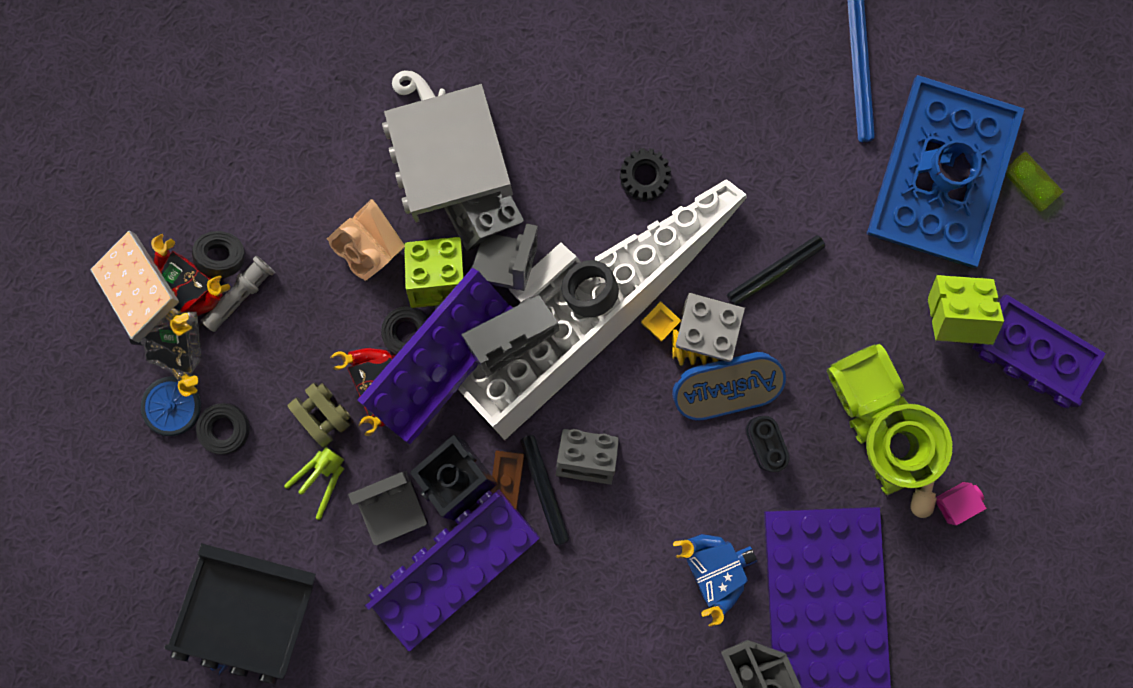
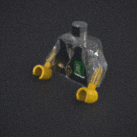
(175, 347)

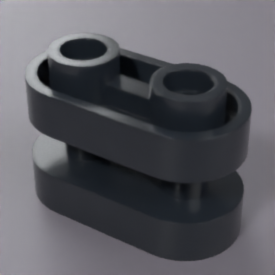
(767, 443)

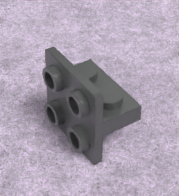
(587, 456)

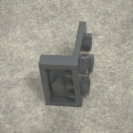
(483, 217)
(508, 260)
(389, 507)

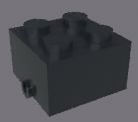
(453, 478)

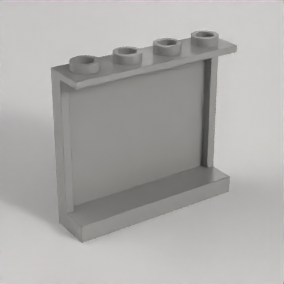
(446, 151)

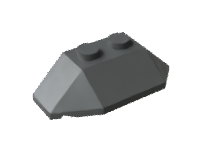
(759, 666)

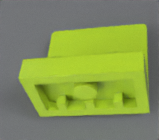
(432, 270)

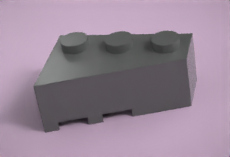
(511, 334)

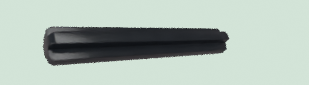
(776, 270)
(544, 490)

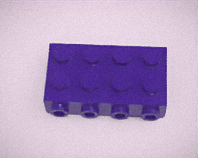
(1042, 354)

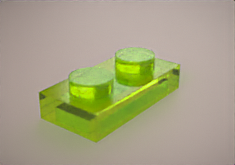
(1033, 181)

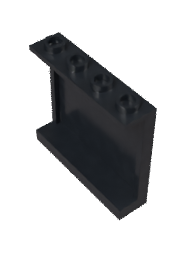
(241, 614)

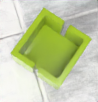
(965, 309)

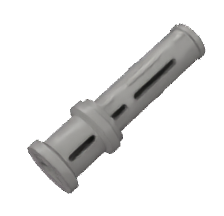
(246, 284)

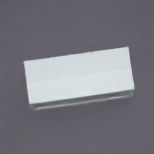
(548, 275)

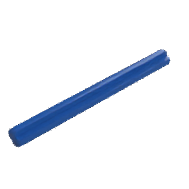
(861, 70)

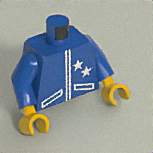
(717, 571)

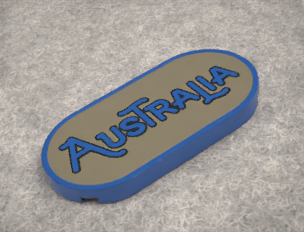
(729, 386)

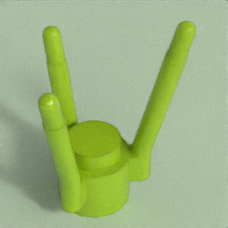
(325, 463)

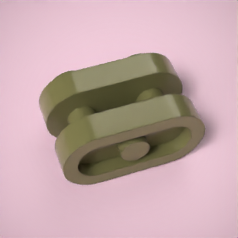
(336, 416)

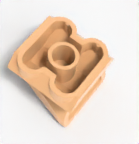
(366, 241)

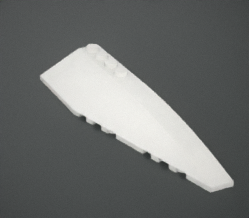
(642, 270)

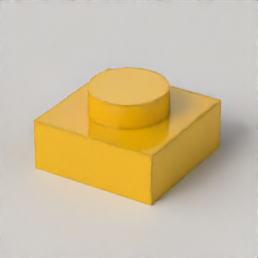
(660, 321)

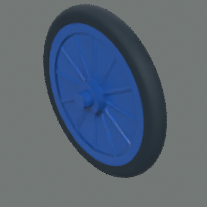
(167, 409)

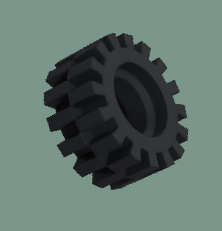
(651, 159)

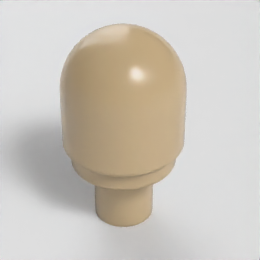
(923, 501)

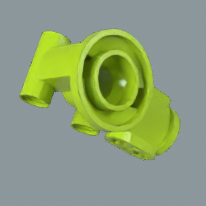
(872, 392)

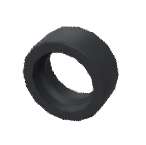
(582, 272)

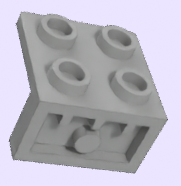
(709, 327)

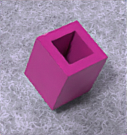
(960, 503)

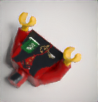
(191, 287)
(365, 368)

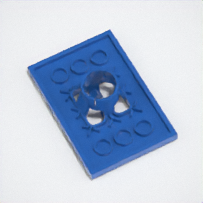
(960, 124)

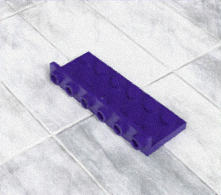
(433, 360)
(452, 569)

